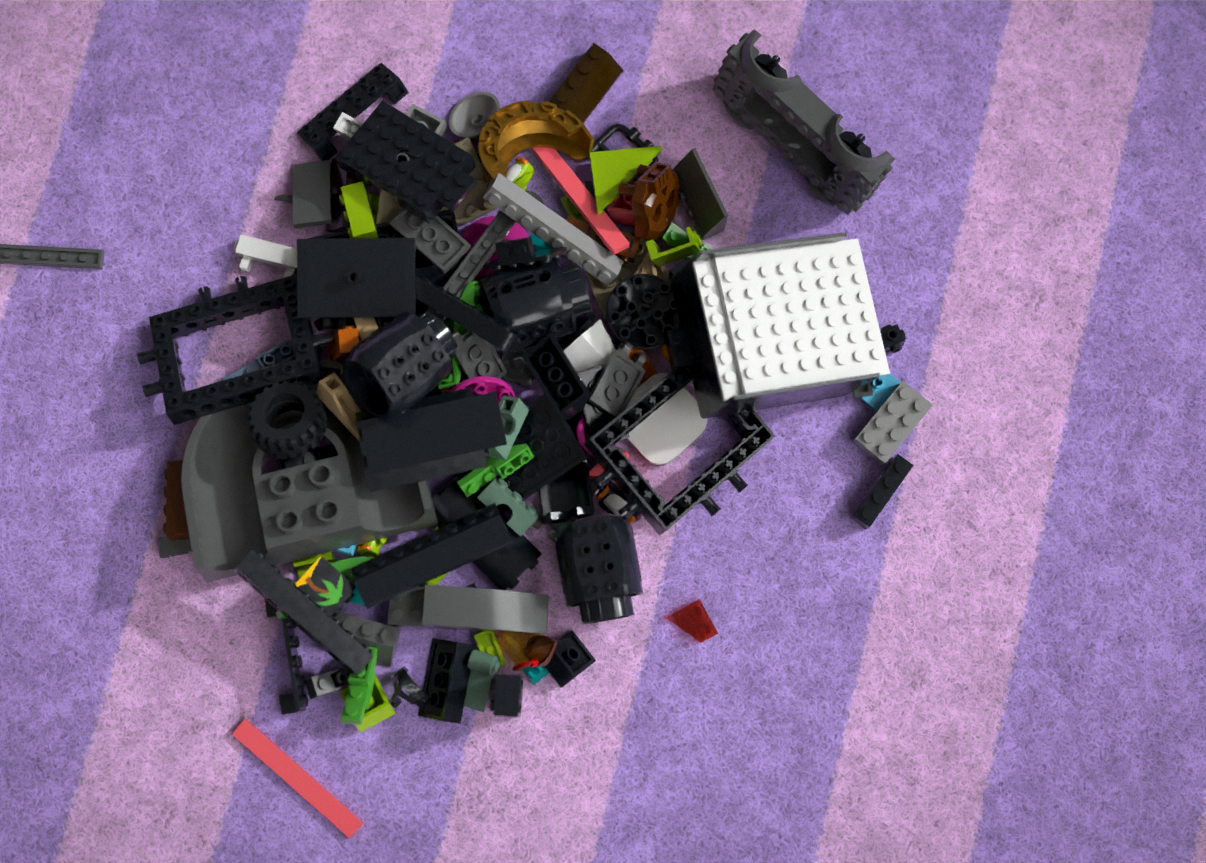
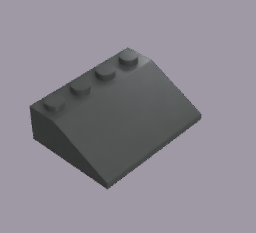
(700, 196)

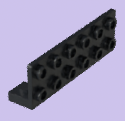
(352, 102)
(294, 701)

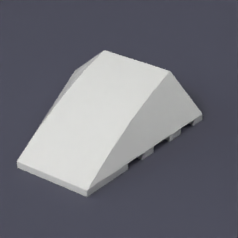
(590, 348)

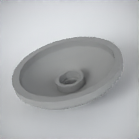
(472, 114)

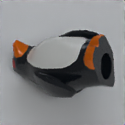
(613, 499)

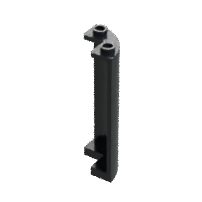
(568, 495)
(501, 566)

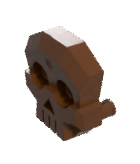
(653, 199)

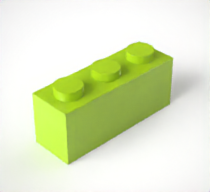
(358, 211)

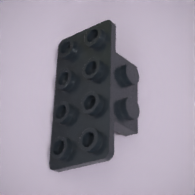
(521, 251)

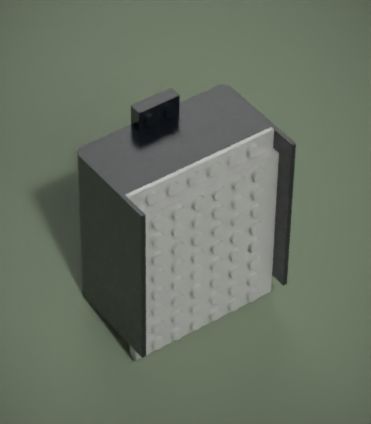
(775, 324)

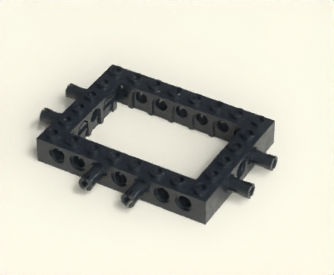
(210, 312)
(642, 496)

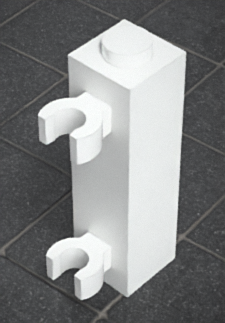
(265, 252)

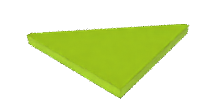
(613, 168)

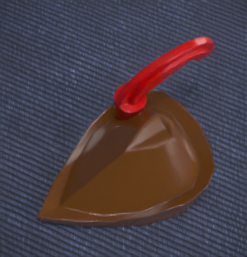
(538, 651)

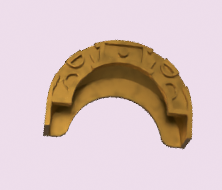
(530, 126)

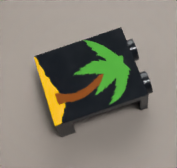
(326, 586)

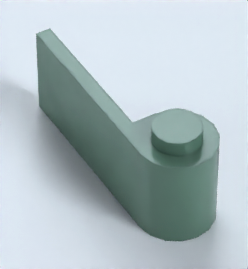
(483, 668)

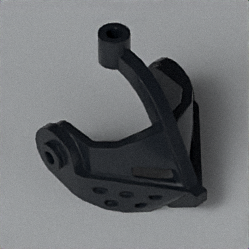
(416, 695)

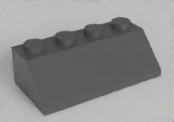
(372, 635)

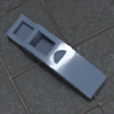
(277, 354)

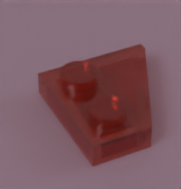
(694, 621)

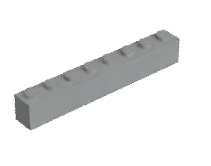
(552, 229)

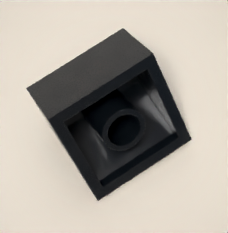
(569, 659)

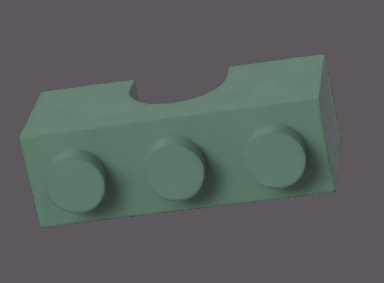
(513, 415)
(499, 493)

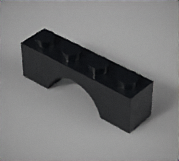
(882, 491)

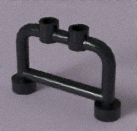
(631, 134)

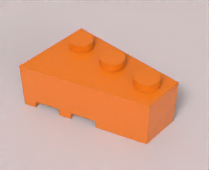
(343, 342)

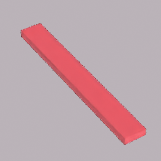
(581, 199)
(297, 778)

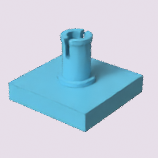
(882, 389)

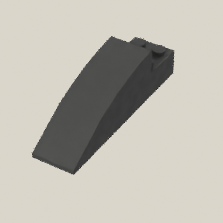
(470, 609)

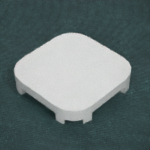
(669, 428)

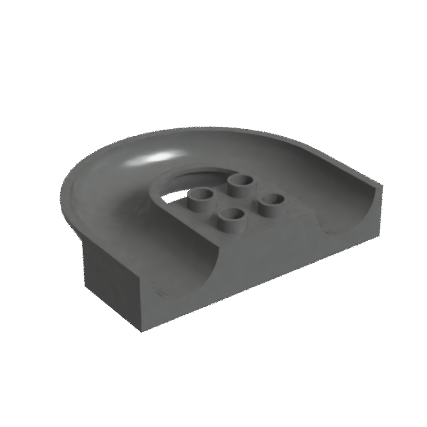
(287, 510)

